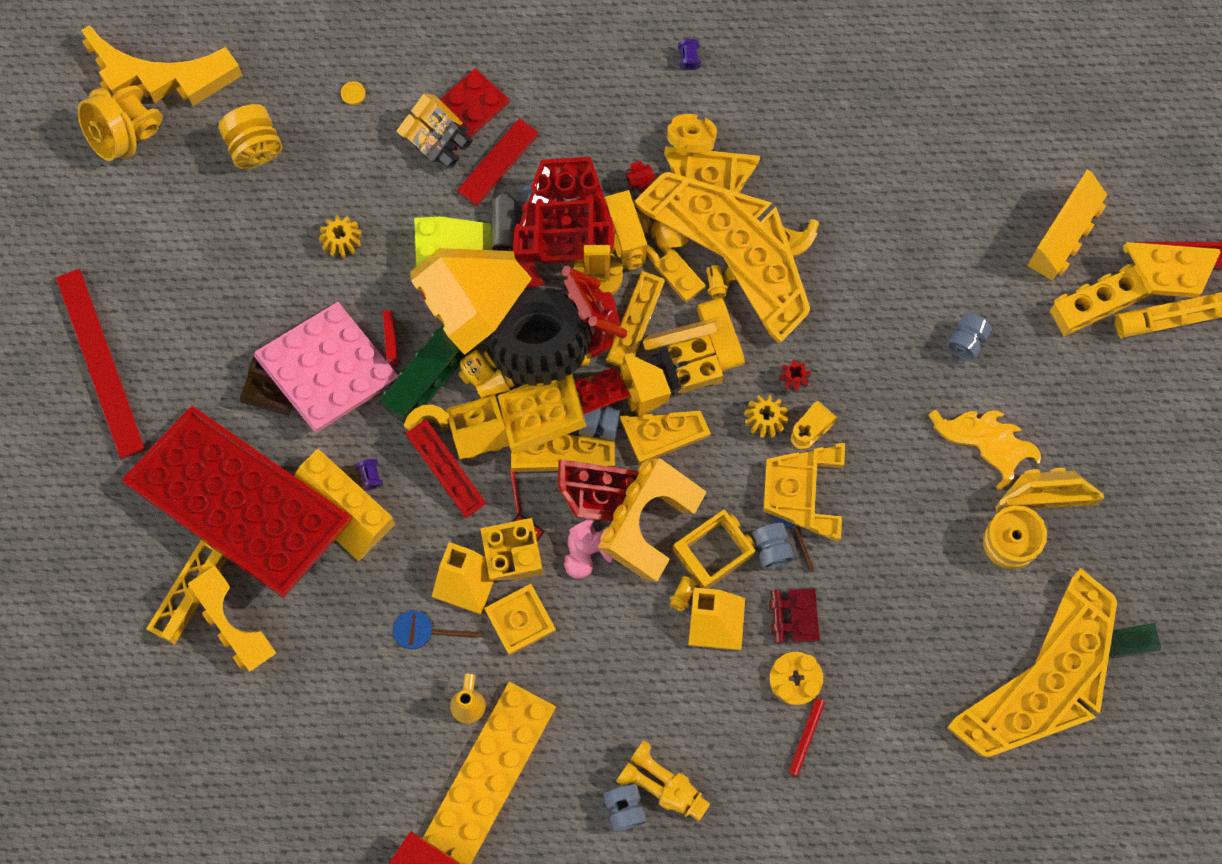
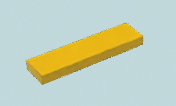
(636, 317)

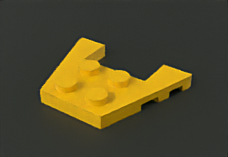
(792, 489)

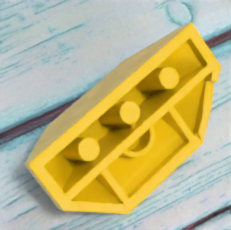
(1051, 490)

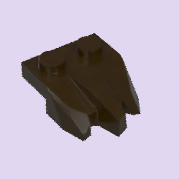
(263, 392)

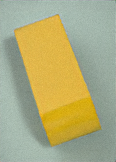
(725, 339)

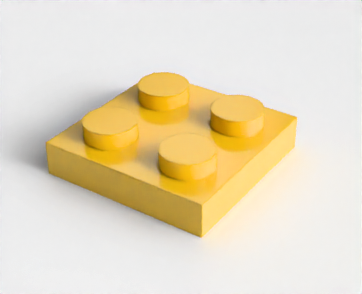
(520, 619)

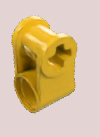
(814, 423)

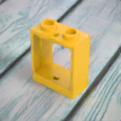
(629, 237)
(691, 563)

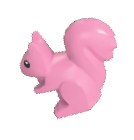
(582, 543)

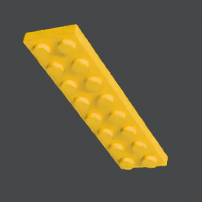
(489, 773)

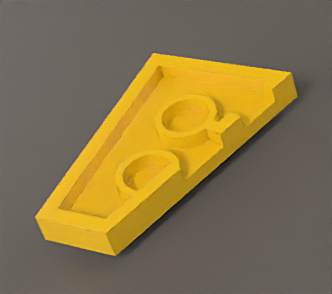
(661, 434)

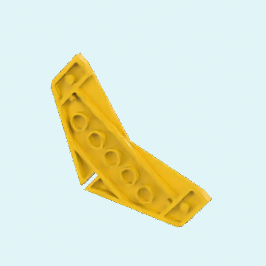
(731, 228)
(1046, 695)

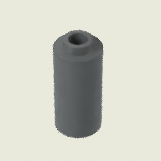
(503, 222)

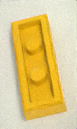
(682, 333)

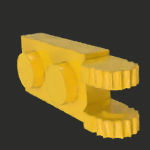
(676, 272)

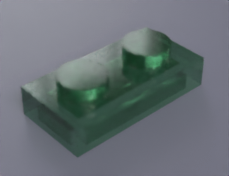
(1134, 641)

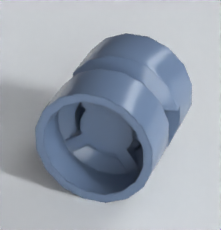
(971, 333)
(602, 422)
(772, 542)
(628, 817)

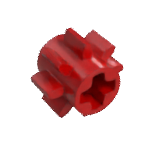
(639, 176)
(795, 368)

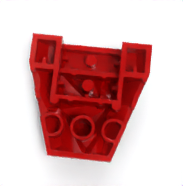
(563, 213)

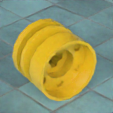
(250, 136)

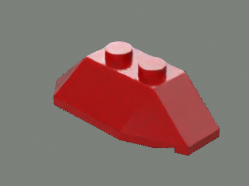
(593, 489)

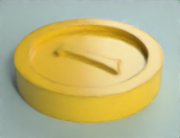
(353, 93)

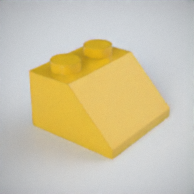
(477, 427)

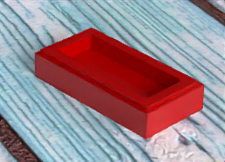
(390, 338)

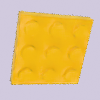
(541, 413)

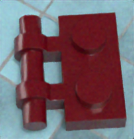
(803, 616)

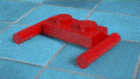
(589, 310)

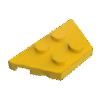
(713, 167)
(1172, 268)

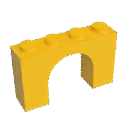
(623, 537)

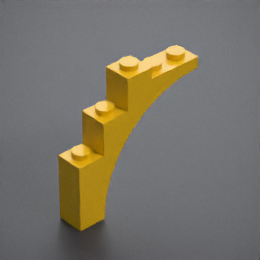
(191, 79)

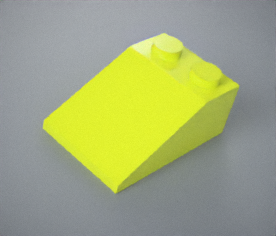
(449, 233)

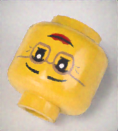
(477, 367)

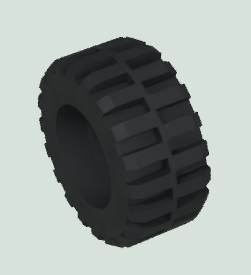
(544, 360)

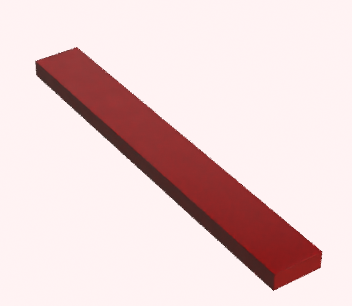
(100, 364)

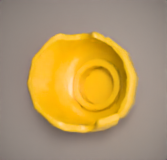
(666, 236)

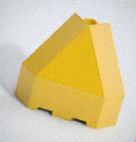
(470, 291)

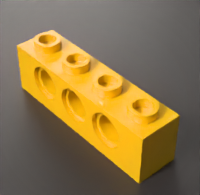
(1071, 319)

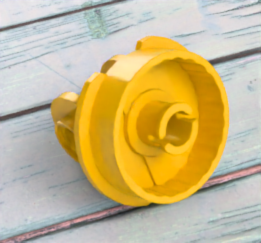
(117, 122)

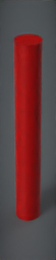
(806, 737)

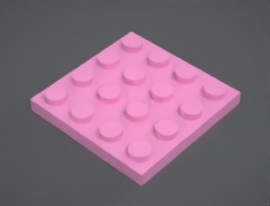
(326, 367)

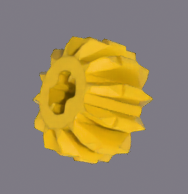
(344, 244)
(775, 416)

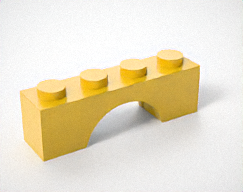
(250, 647)

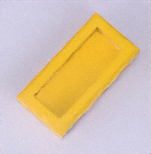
(597, 261)

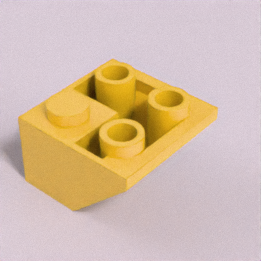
(645, 384)
(512, 551)
(463, 579)
(716, 619)

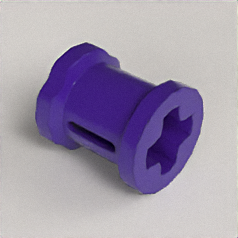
(689, 54)
(369, 474)

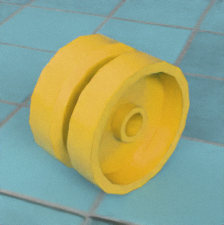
(1011, 552)

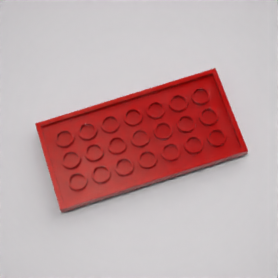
(237, 501)

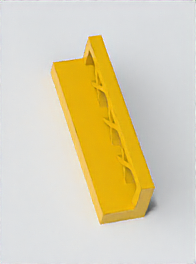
(187, 607)

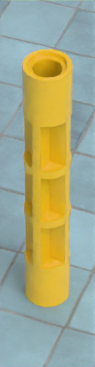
(1169, 315)

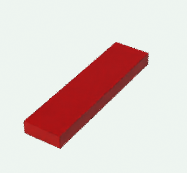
(498, 162)
(445, 468)

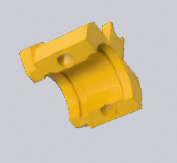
(431, 413)

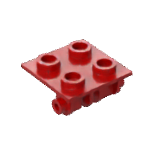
(601, 390)

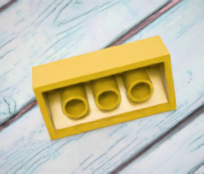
(1068, 228)
(369, 519)

